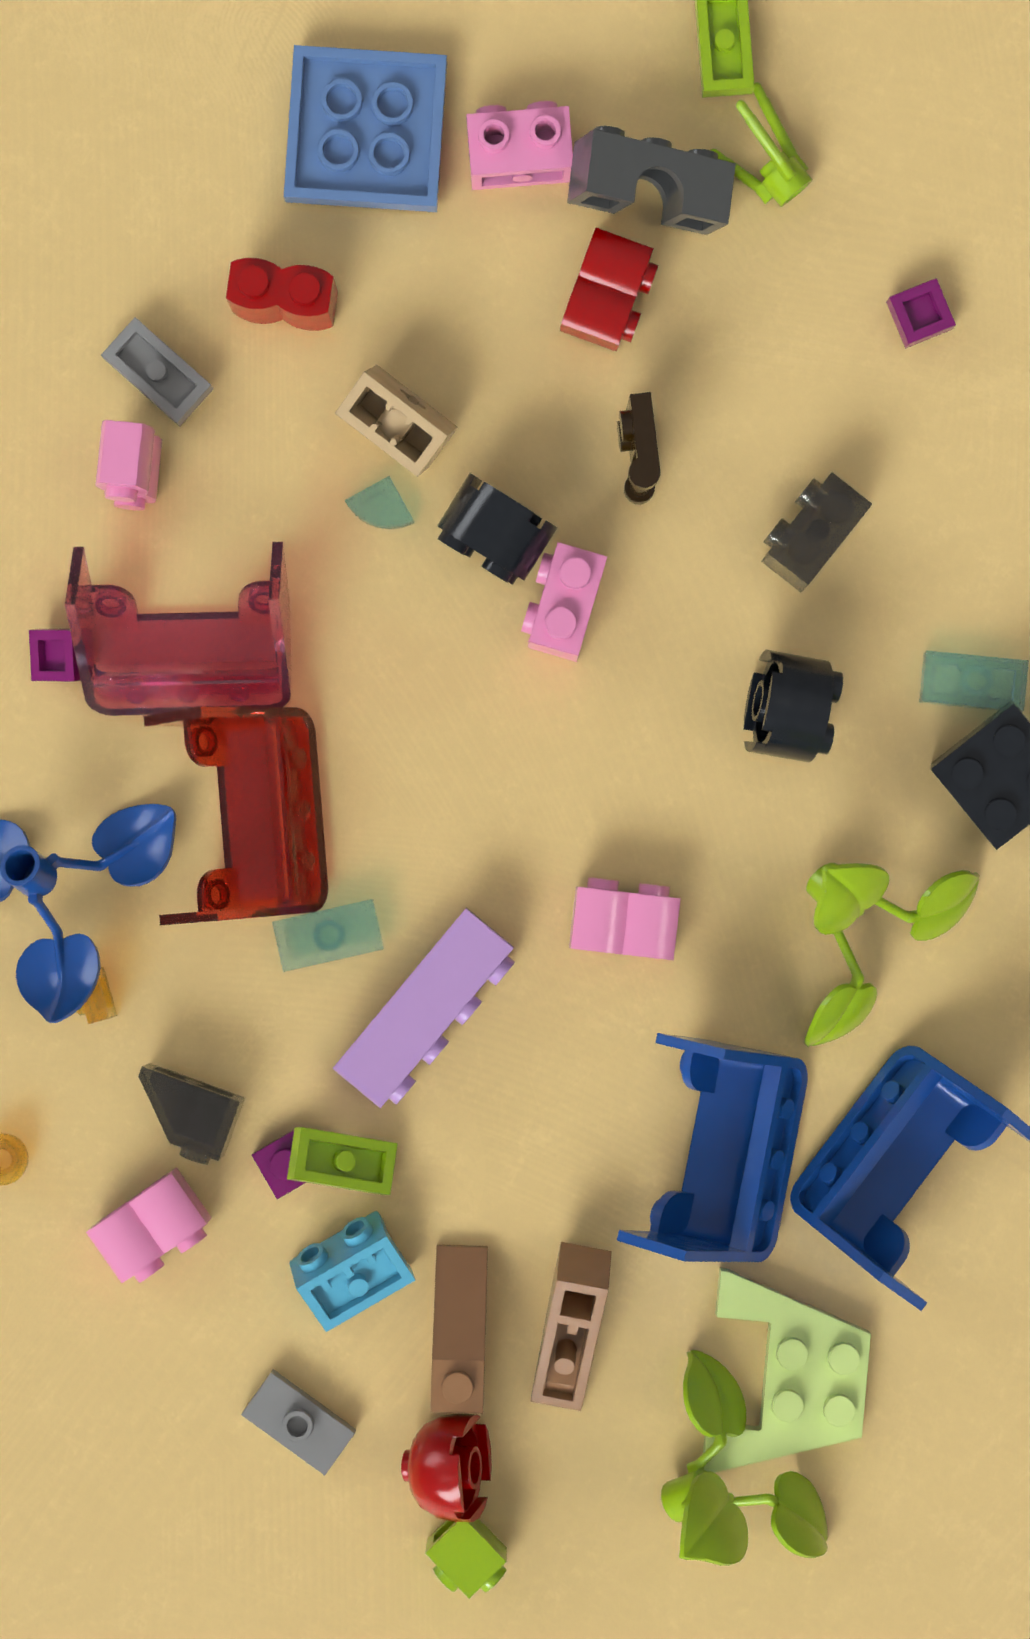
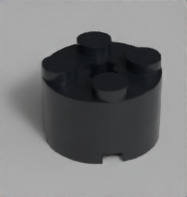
(496, 529)
(792, 706)

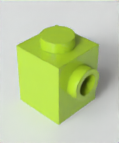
(467, 1556)

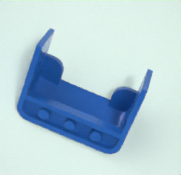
(887, 1152)
(735, 1156)

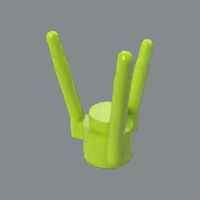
(786, 171)

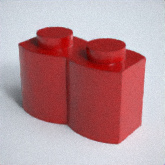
(608, 289)
(268, 294)

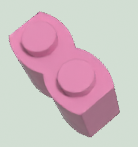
(128, 464)
(625, 921)
(150, 1226)

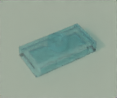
(972, 680)
(328, 935)

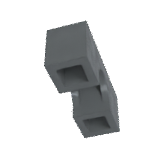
(691, 183)

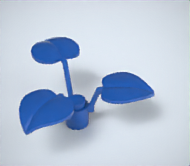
(63, 971)

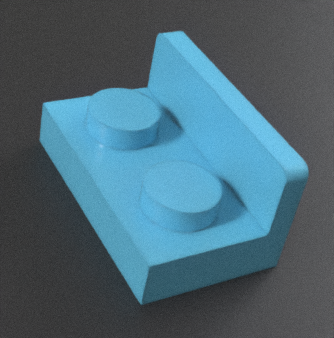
(350, 1271)

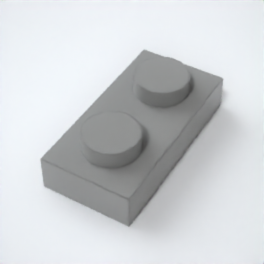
(157, 371)

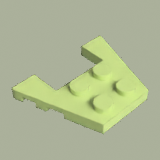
(810, 1375)

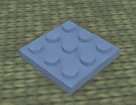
(365, 128)

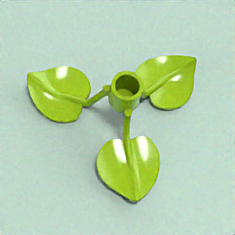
(842, 897)
(710, 1516)

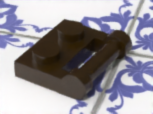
(638, 436)

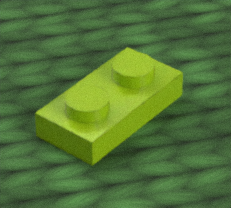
(724, 47)
(342, 1161)

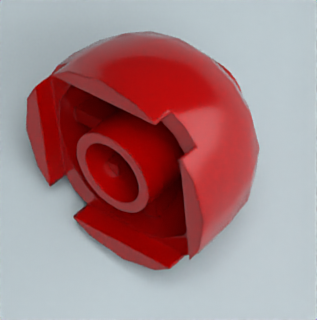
(448, 1465)

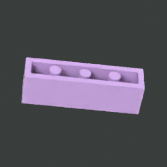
(424, 1008)

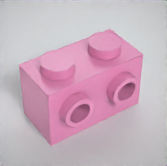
(519, 146)
(566, 602)

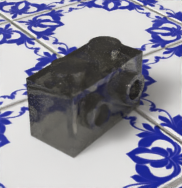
(816, 532)

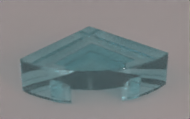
(380, 506)

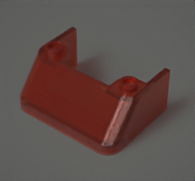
(266, 809)

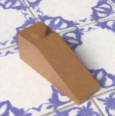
(571, 1325)
(459, 1329)

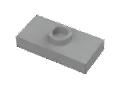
(298, 1422)

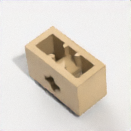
(396, 420)

